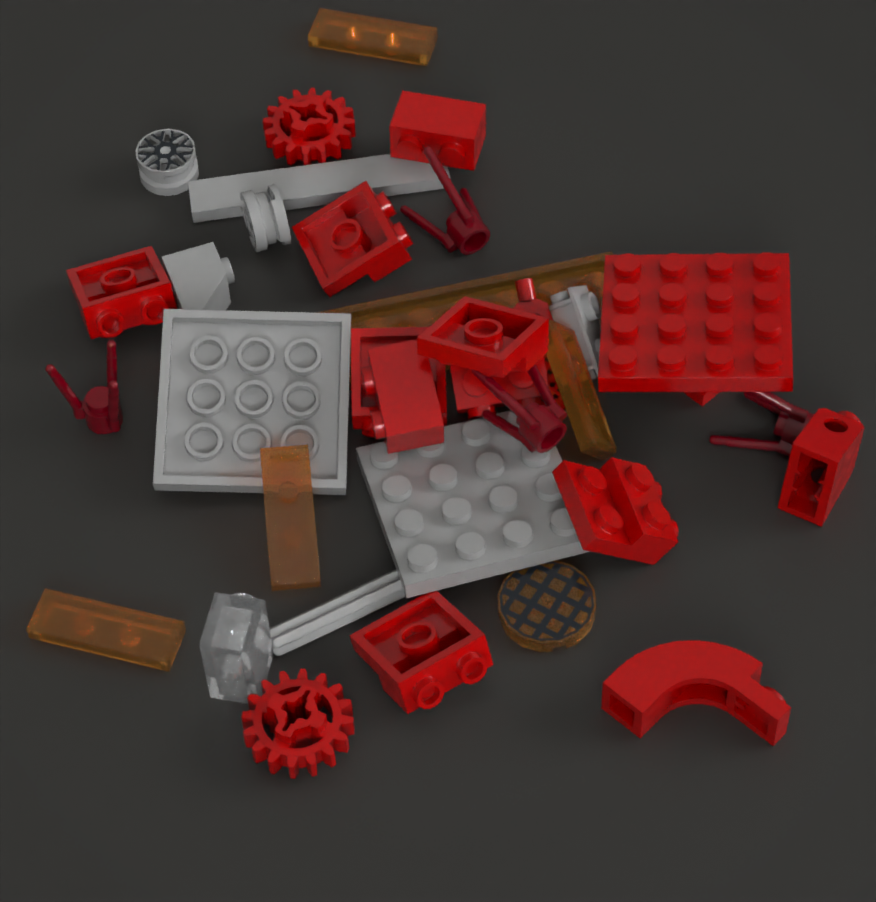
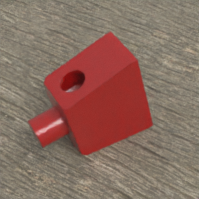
(829, 443)

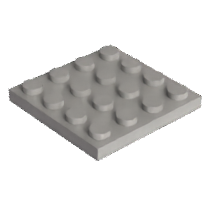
(246, 386)
(467, 506)

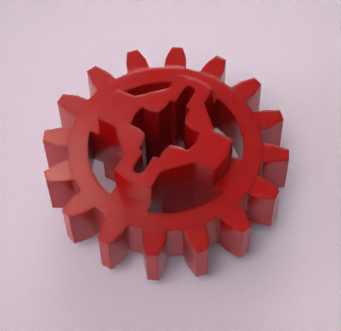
(312, 125)
(299, 726)

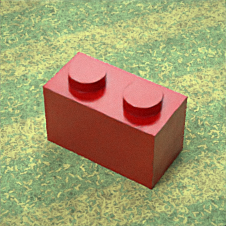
(447, 125)
(405, 397)

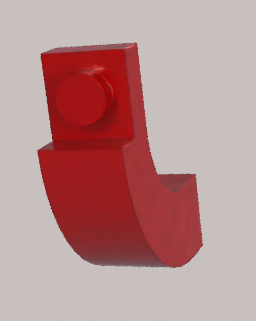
(694, 674)

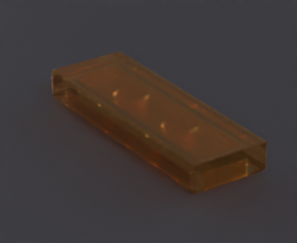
(373, 36)
(579, 393)
(290, 517)
(106, 629)

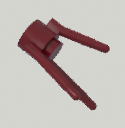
(464, 225)
(101, 404)
(539, 425)
(788, 425)

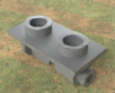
(580, 314)

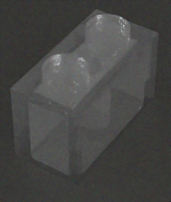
(236, 646)

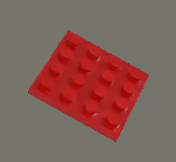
(696, 323)

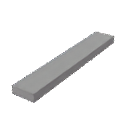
(311, 184)

